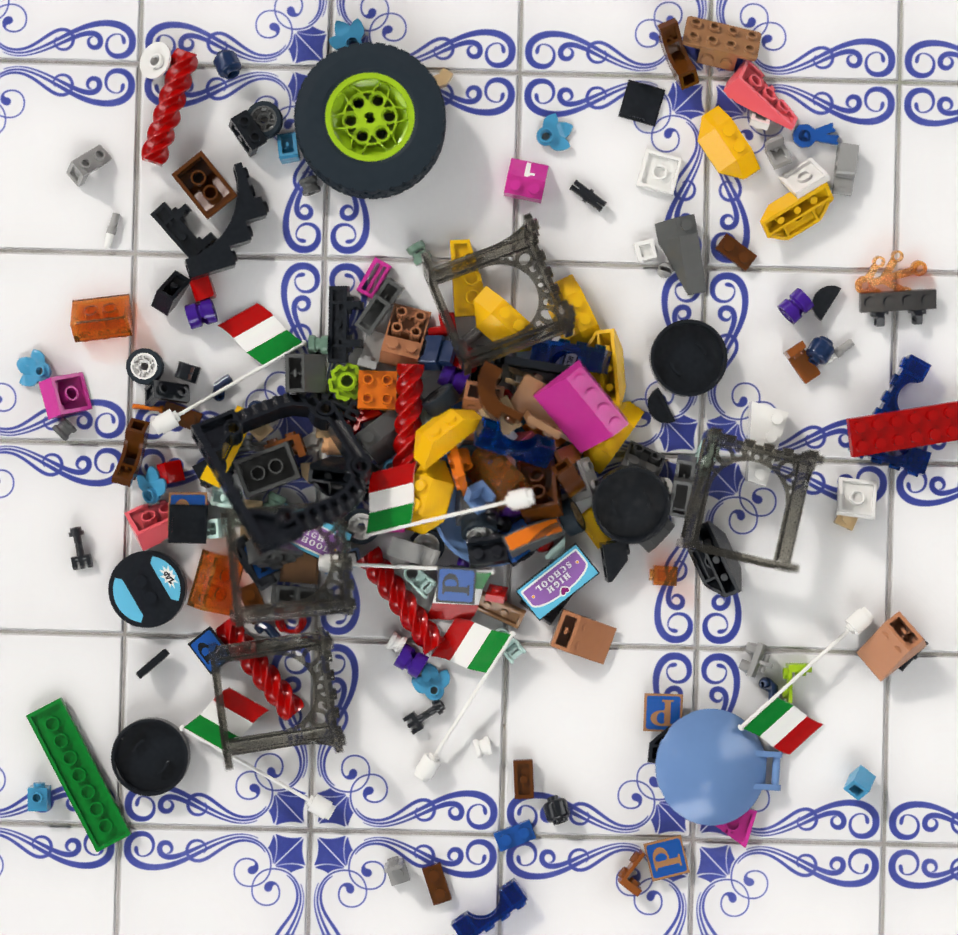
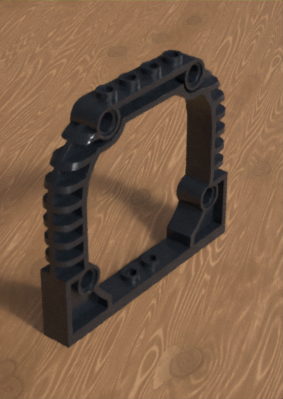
(267, 528)

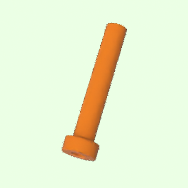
(143, 407)

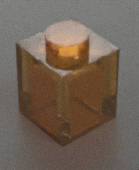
(663, 575)

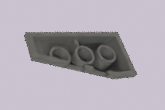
(681, 245)
(380, 436)

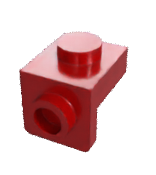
(496, 593)

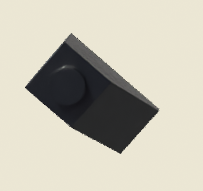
(170, 292)
(613, 558)

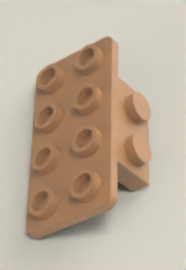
(720, 42)
(532, 411)

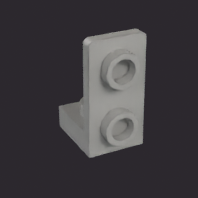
(87, 163)
(371, 351)
(589, 477)
(396, 870)

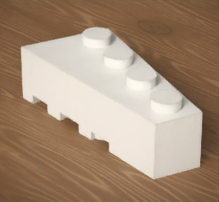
(764, 426)

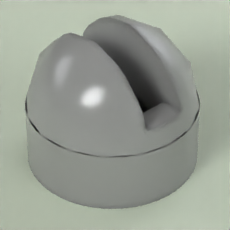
(664, 274)

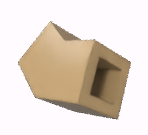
(443, 78)
(305, 470)

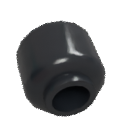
(556, 810)

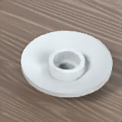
(155, 60)

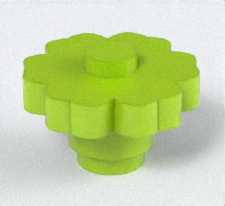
(344, 382)

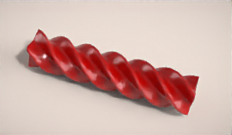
(167, 113)
(408, 407)
(402, 602)
(264, 675)

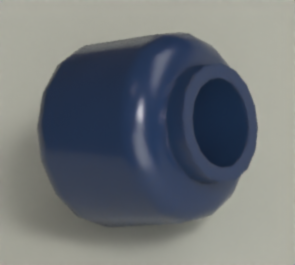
(227, 64)
(820, 350)

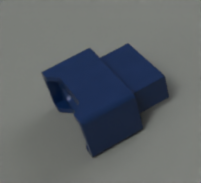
(437, 353)

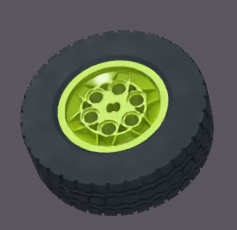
(377, 165)

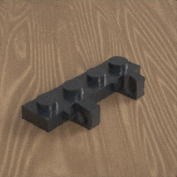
(174, 225)
(912, 300)
(339, 340)

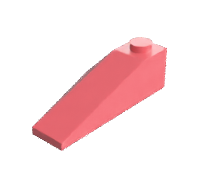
(752, 92)
(149, 523)

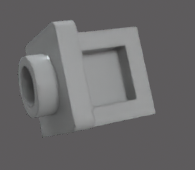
(777, 152)

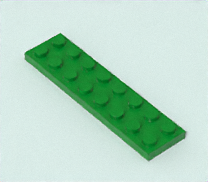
(79, 774)

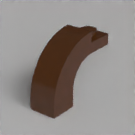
(676, 55)
(492, 406)
(132, 453)
(568, 477)

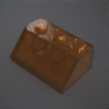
(101, 318)
(497, 473)
(212, 583)

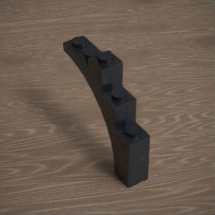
(247, 210)

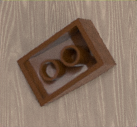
(204, 185)
(546, 492)

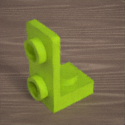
(787, 674)

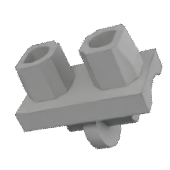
(752, 667)

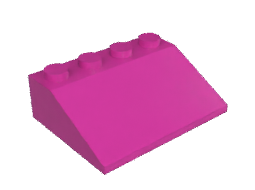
(581, 407)

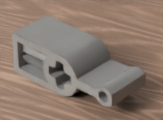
(845, 168)
(413, 552)

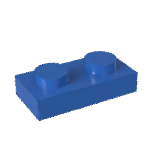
(514, 835)

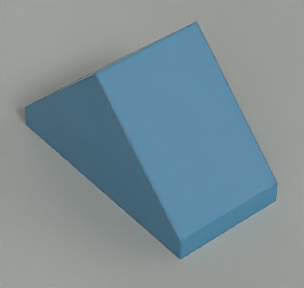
(288, 148)

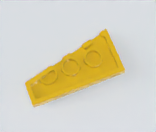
(466, 286)

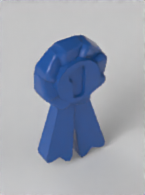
(806, 135)

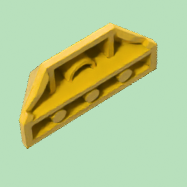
(726, 145)
(791, 216)
(497, 317)
(585, 319)
(614, 382)
(443, 434)
(603, 452)
(431, 495)

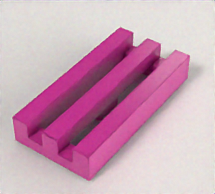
(379, 284)

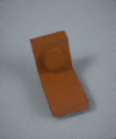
(799, 360)
(298, 447)
(631, 884)

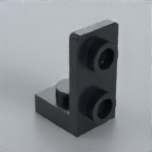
(168, 391)

